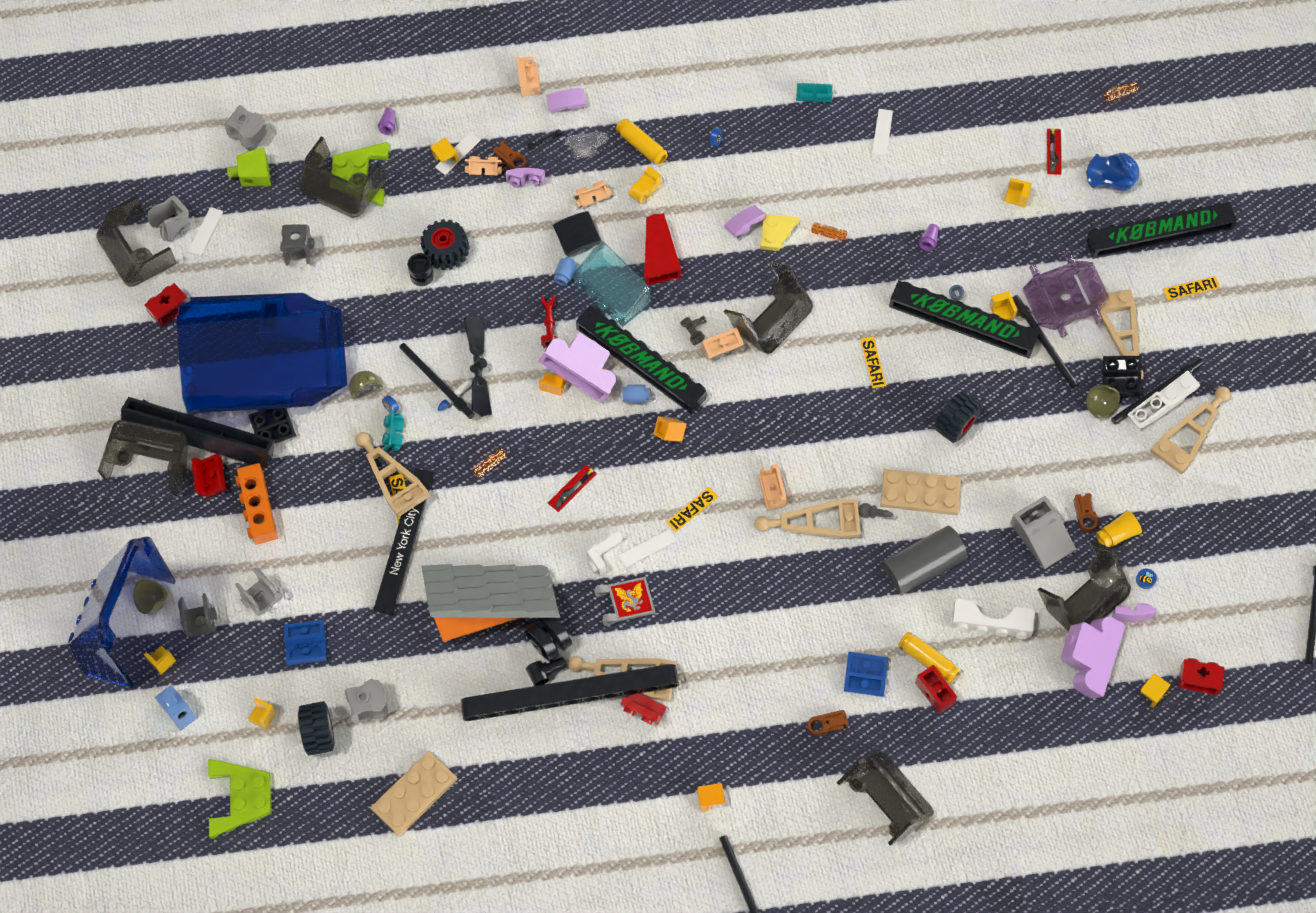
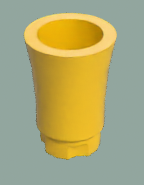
(1119, 530)

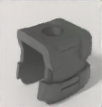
(304, 241)
(189, 616)

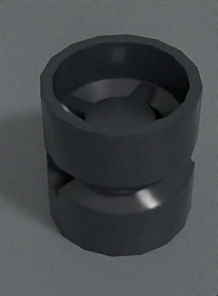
(420, 269)

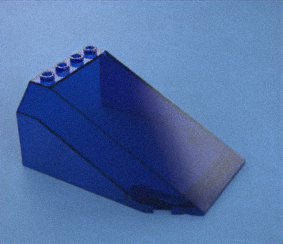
(258, 352)
(93, 637)

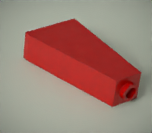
(660, 253)

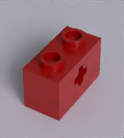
(164, 306)
(1191, 679)
(936, 689)

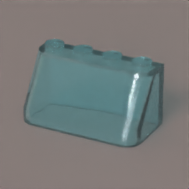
(613, 284)

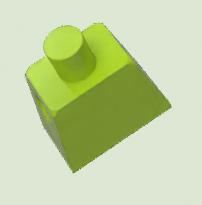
(251, 168)

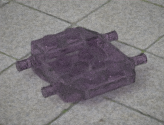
(1063, 281)

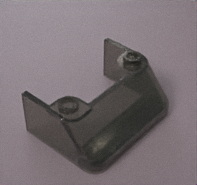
(344, 196)
(131, 265)
(780, 317)
(146, 440)
(1096, 597)
(891, 793)

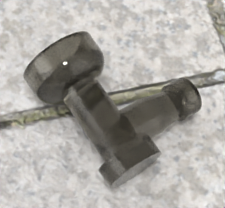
(696, 336)

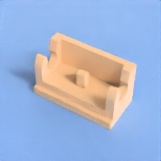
(528, 76)
(721, 343)
(772, 488)

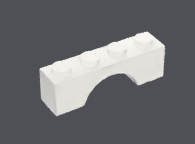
(968, 617)

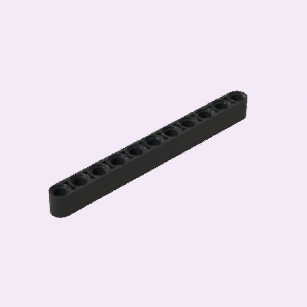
(569, 692)

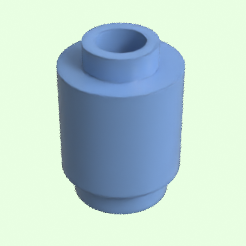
(564, 271)
(635, 394)

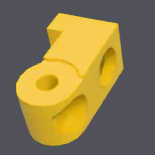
(645, 185)

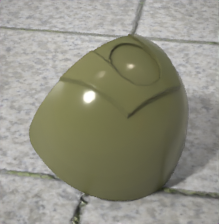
(362, 379)
(1102, 400)
(149, 596)

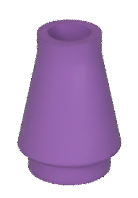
(387, 122)
(929, 239)

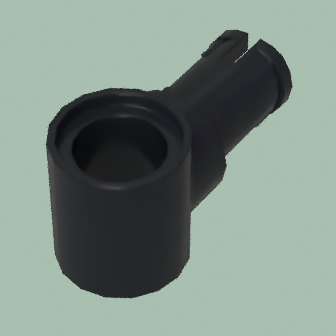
(541, 672)

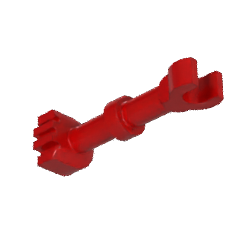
(549, 322)

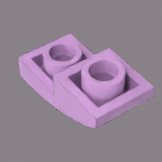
(566, 99)
(519, 176)
(741, 222)
(1141, 613)

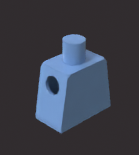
(174, 705)

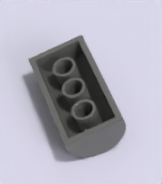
(925, 560)

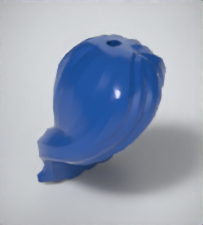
(1115, 171)

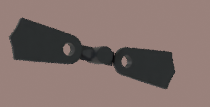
(480, 395)

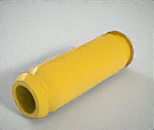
(641, 141)
(928, 656)

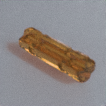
(1121, 91)
(829, 231)
(490, 463)

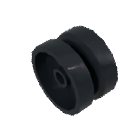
(548, 637)

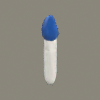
(459, 391)

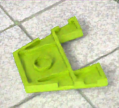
(357, 160)
(248, 795)

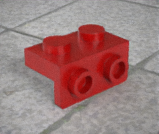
(208, 475)
(647, 708)

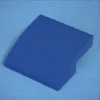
(305, 642)
(865, 674)

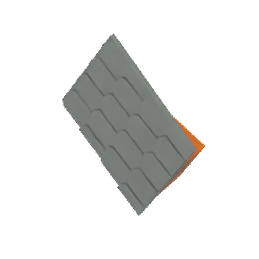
(484, 596)

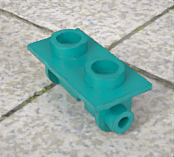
(814, 92)
(390, 437)

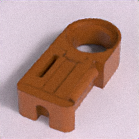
(508, 156)
(1084, 511)
(830, 722)

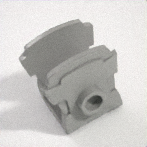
(246, 127)
(170, 226)
(263, 586)
(367, 701)

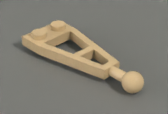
(1117, 302)
(1174, 455)
(408, 497)
(847, 517)
(576, 664)

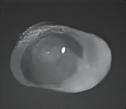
(586, 144)

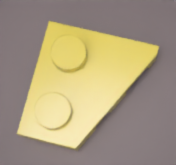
(776, 230)

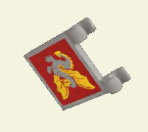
(629, 600)

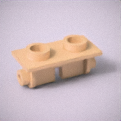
(491, 166)
(598, 190)

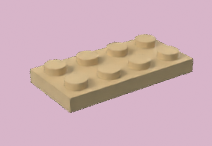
(920, 492)
(414, 793)

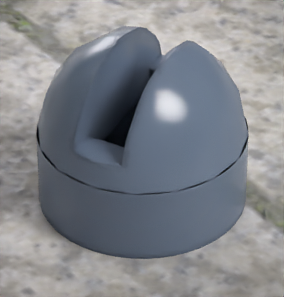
(952, 292)

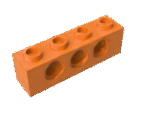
(266, 530)

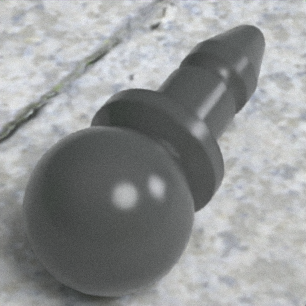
(867, 511)

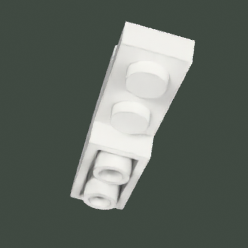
(1164, 401)

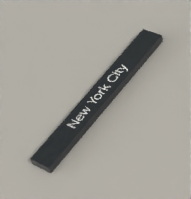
(401, 551)

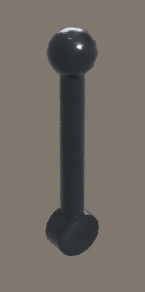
(531, 145)

